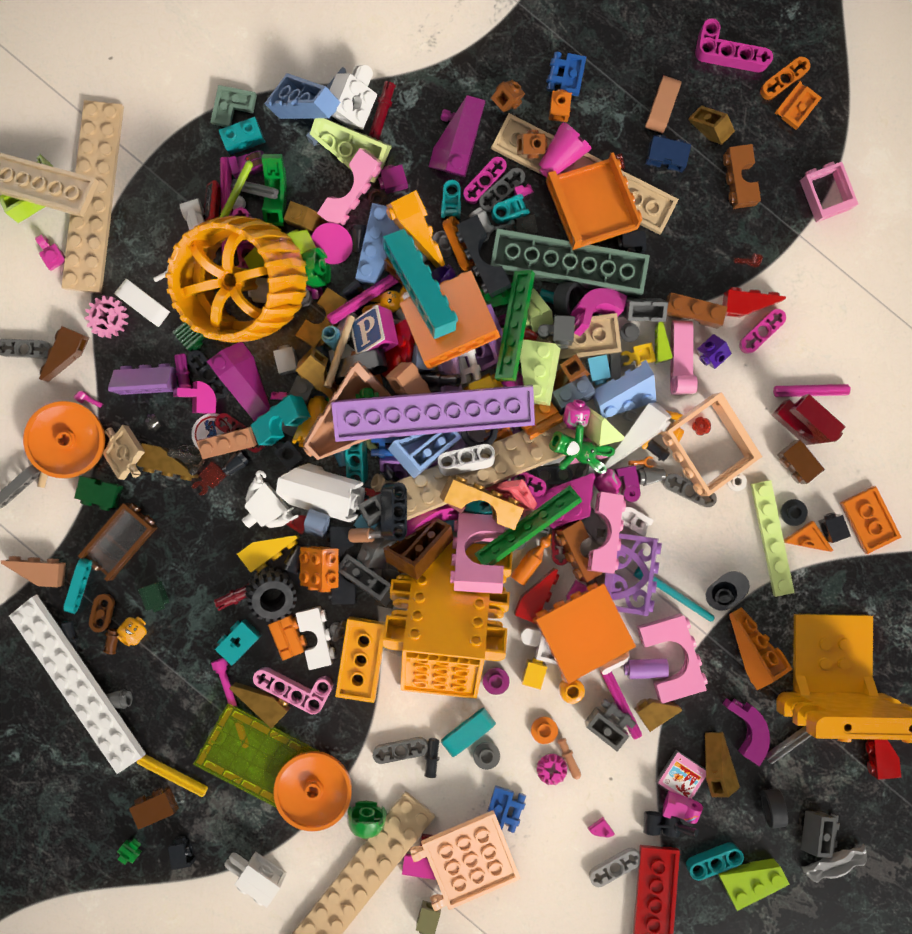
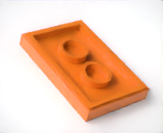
(870, 520)

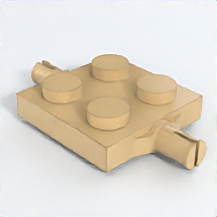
(123, 452)

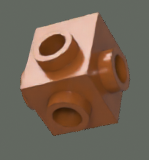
(508, 95)
(531, 144)

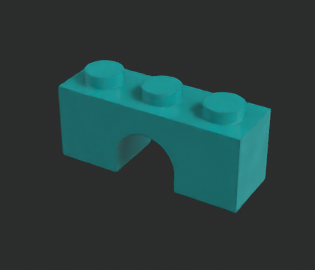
(290, 411)

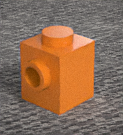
(560, 105)

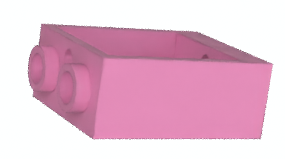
(843, 184)

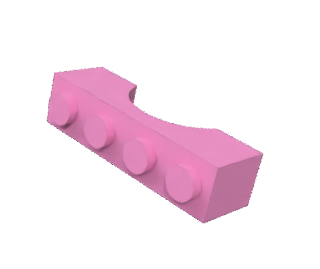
(364, 168)
(610, 509)

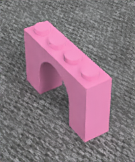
(468, 574)
(689, 678)

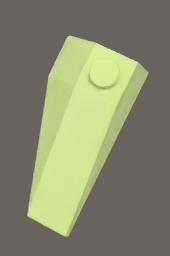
(346, 142)

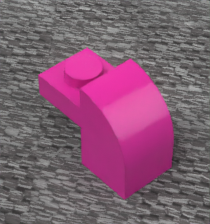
(202, 397)

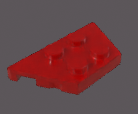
(404, 350)

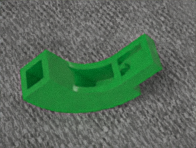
(274, 176)

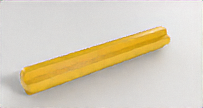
(173, 775)

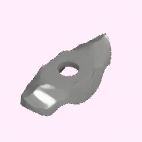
(838, 865)

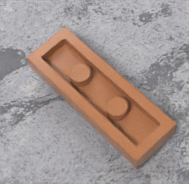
(226, 442)

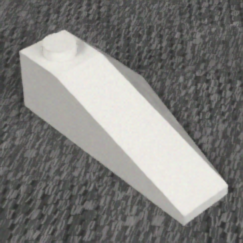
(649, 424)

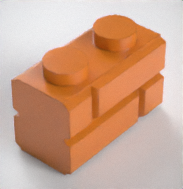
(287, 637)

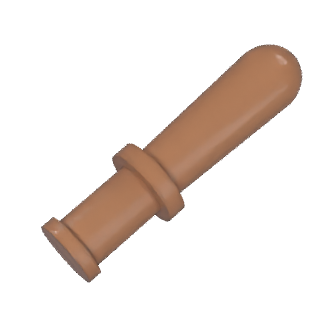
(567, 754)

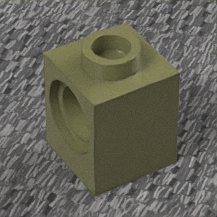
(427, 919)

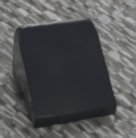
(353, 290)

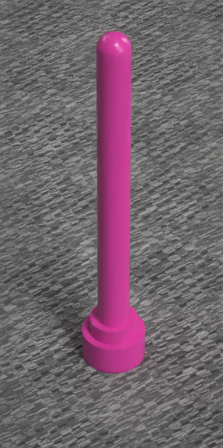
(220, 667)

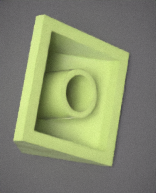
(600, 430)

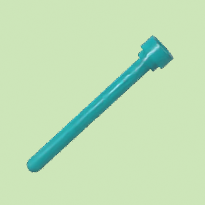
(678, 596)

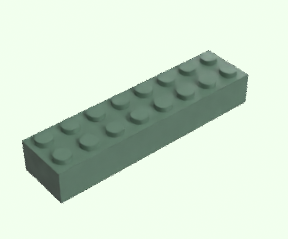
(557, 262)

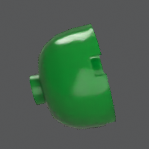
(316, 269)
(366, 819)

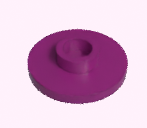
(496, 681)

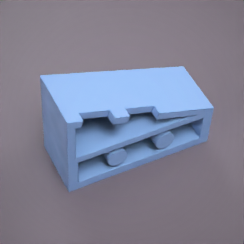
(627, 392)
(421, 451)

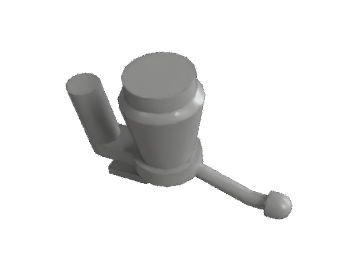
(486, 223)

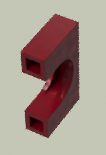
(809, 421)

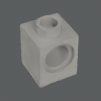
(286, 359)

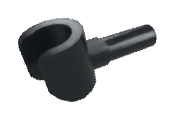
(389, 474)

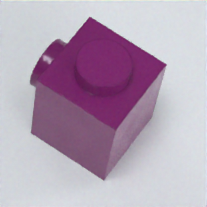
(393, 179)

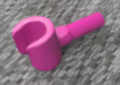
(81, 396)

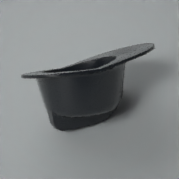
(727, 591)

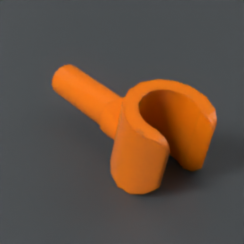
(641, 462)

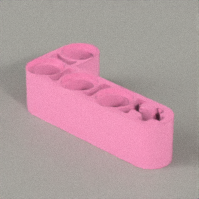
(681, 365)
(290, 686)

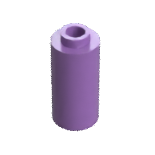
(646, 668)

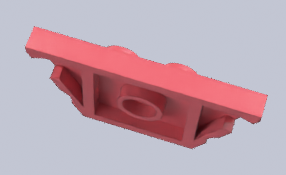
(517, 490)

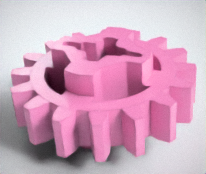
(98, 314)

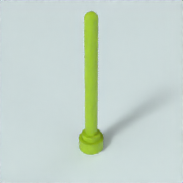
(237, 189)

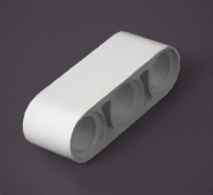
(142, 302)
(474, 453)

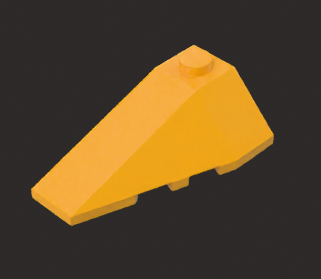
(409, 214)

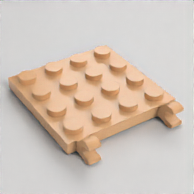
(468, 860)

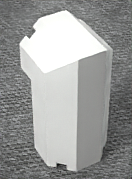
(322, 491)

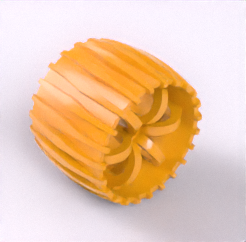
(193, 287)

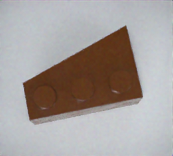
(420, 549)

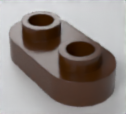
(100, 611)

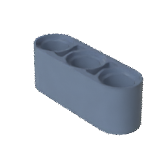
(317, 524)

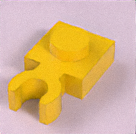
(639, 354)

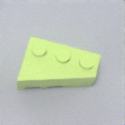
(539, 368)

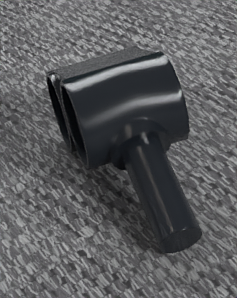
(672, 827)

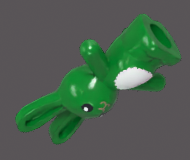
(581, 450)

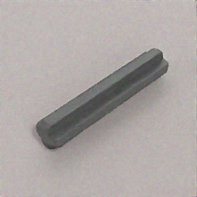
(258, 189)
(787, 745)

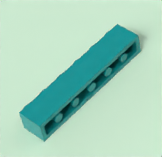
(419, 283)

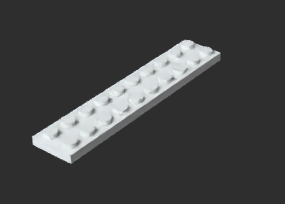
(77, 684)

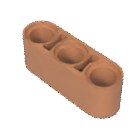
(663, 104)

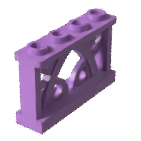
(640, 559)

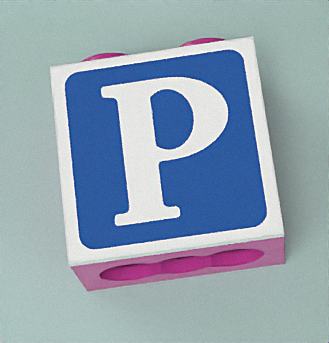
(374, 330)

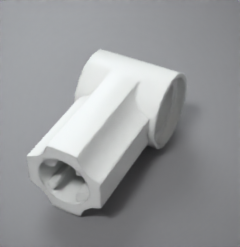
(192, 212)

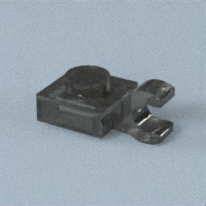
(524, 225)

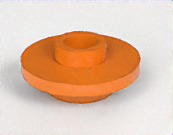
(544, 730)

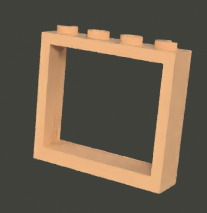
(736, 430)

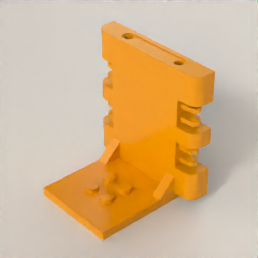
(446, 630)
(836, 683)

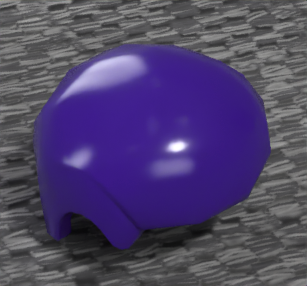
(443, 273)

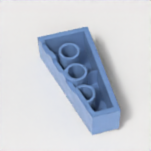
(301, 99)
(372, 254)

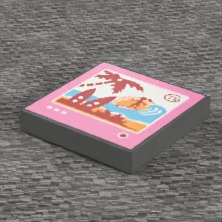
(682, 775)

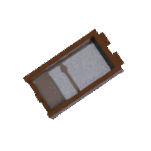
(119, 540)

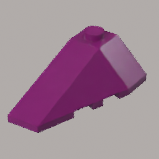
(456, 143)
(240, 375)

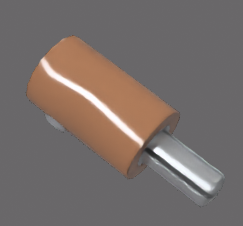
(361, 535)

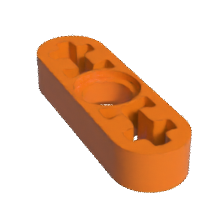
(789, 70)
(450, 229)

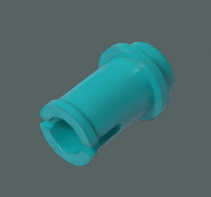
(547, 295)

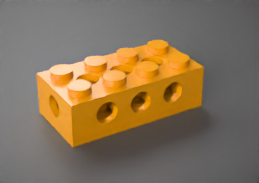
(352, 647)

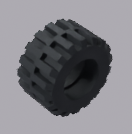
(274, 608)

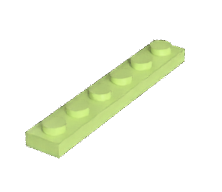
(772, 538)

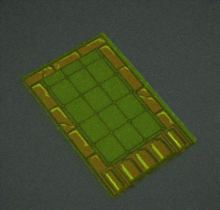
(248, 752)

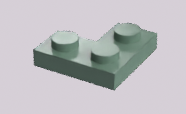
(227, 101)

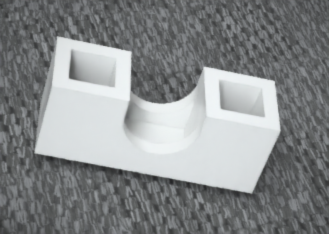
(314, 620)

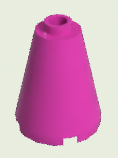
(563, 150)

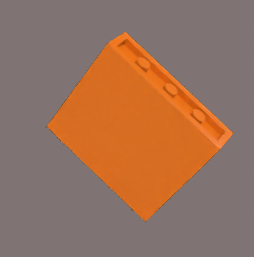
(594, 202)
(473, 327)
(584, 632)

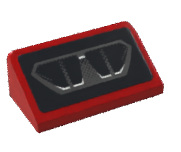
(212, 201)

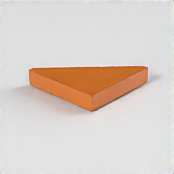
(809, 537)

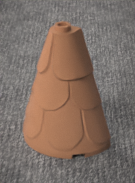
(321, 438)

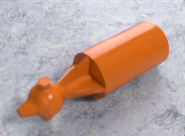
(530, 561)

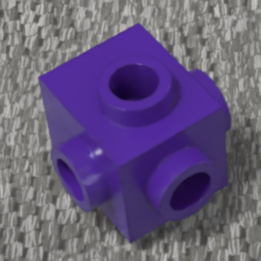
(714, 351)

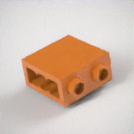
(319, 568)

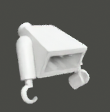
(265, 505)

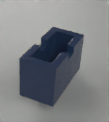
(668, 152)

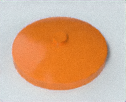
(64, 439)
(312, 791)

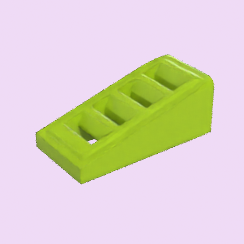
(662, 346)

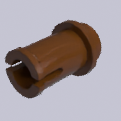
(111, 641)

